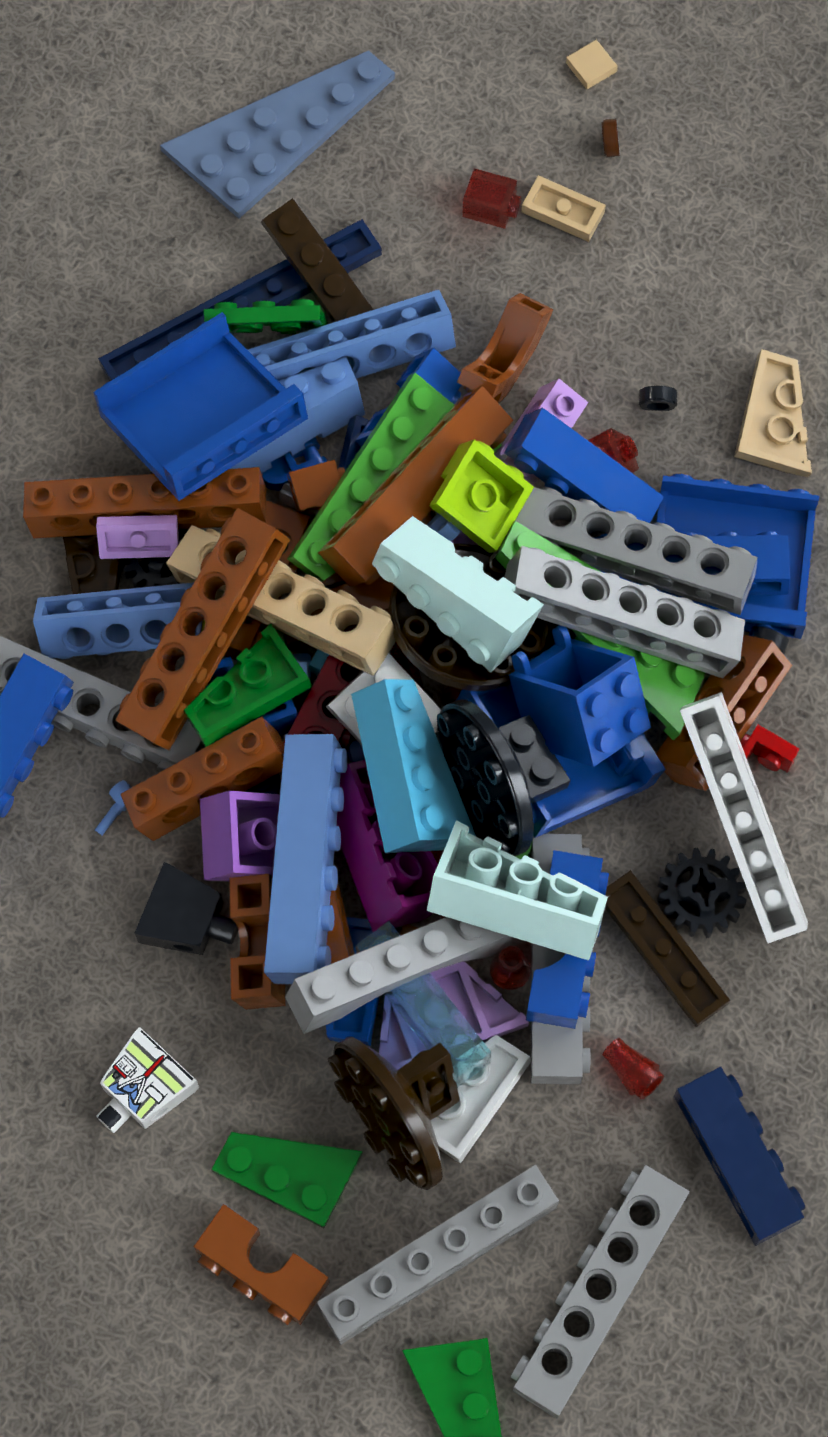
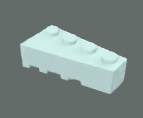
(456, 593)
(514, 896)

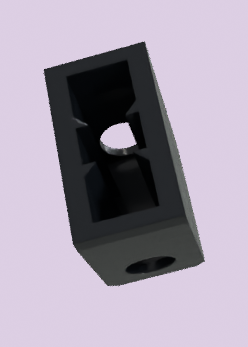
(183, 914)

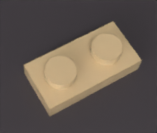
(563, 208)

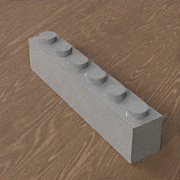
(557, 1050)

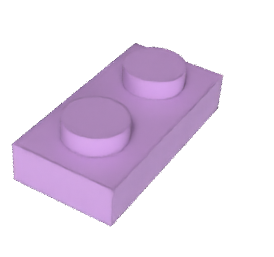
(137, 536)

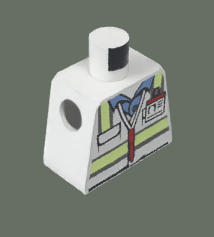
(143, 1084)

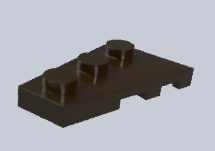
(85, 567)

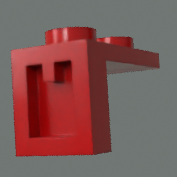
(771, 749)

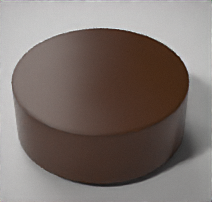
(610, 138)

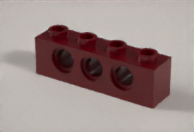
(326, 687)

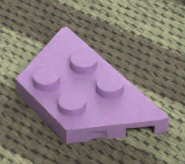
(475, 1000)

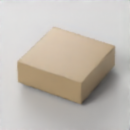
(591, 64)

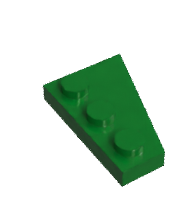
(252, 687)

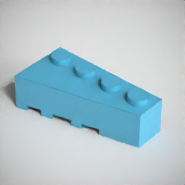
(406, 769)

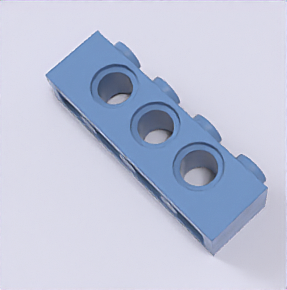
(106, 620)

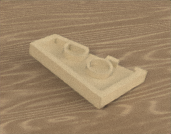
(772, 419)

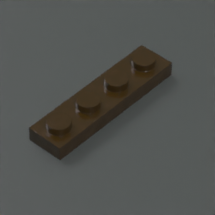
(315, 262)
(664, 949)

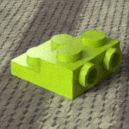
(481, 494)

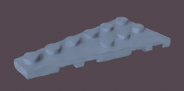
(263, 142)

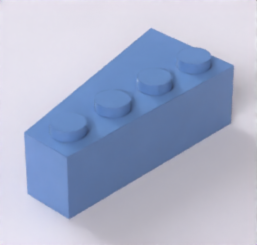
(330, 402)

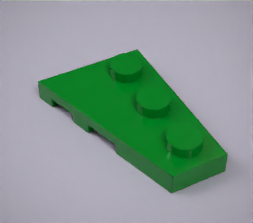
(266, 313)
(289, 1173)
(458, 1387)

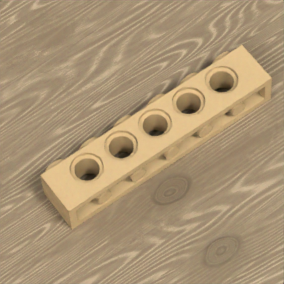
(361, 647)

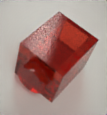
(491, 198)

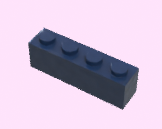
(739, 1155)

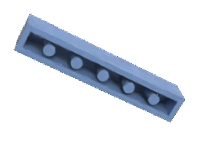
(305, 857)

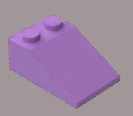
(238, 834)

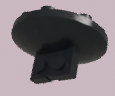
(498, 772)

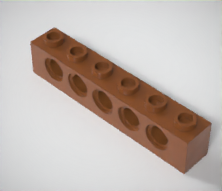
(73, 505)
(222, 621)

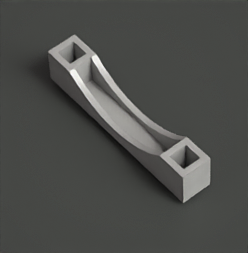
(358, 979)

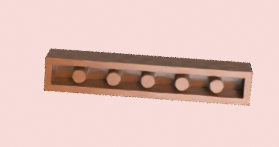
(412, 486)

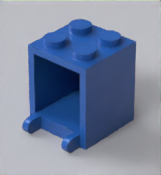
(581, 698)

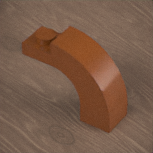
(509, 348)

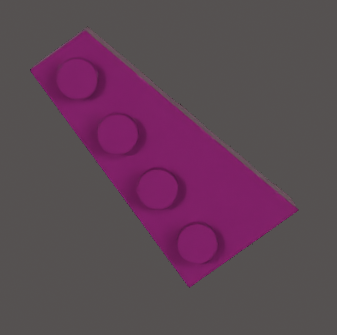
(389, 884)

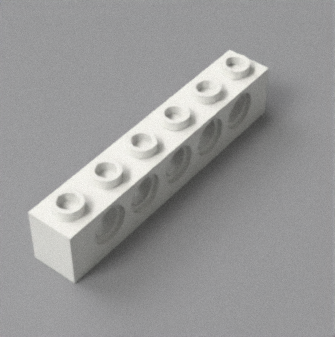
(744, 817)

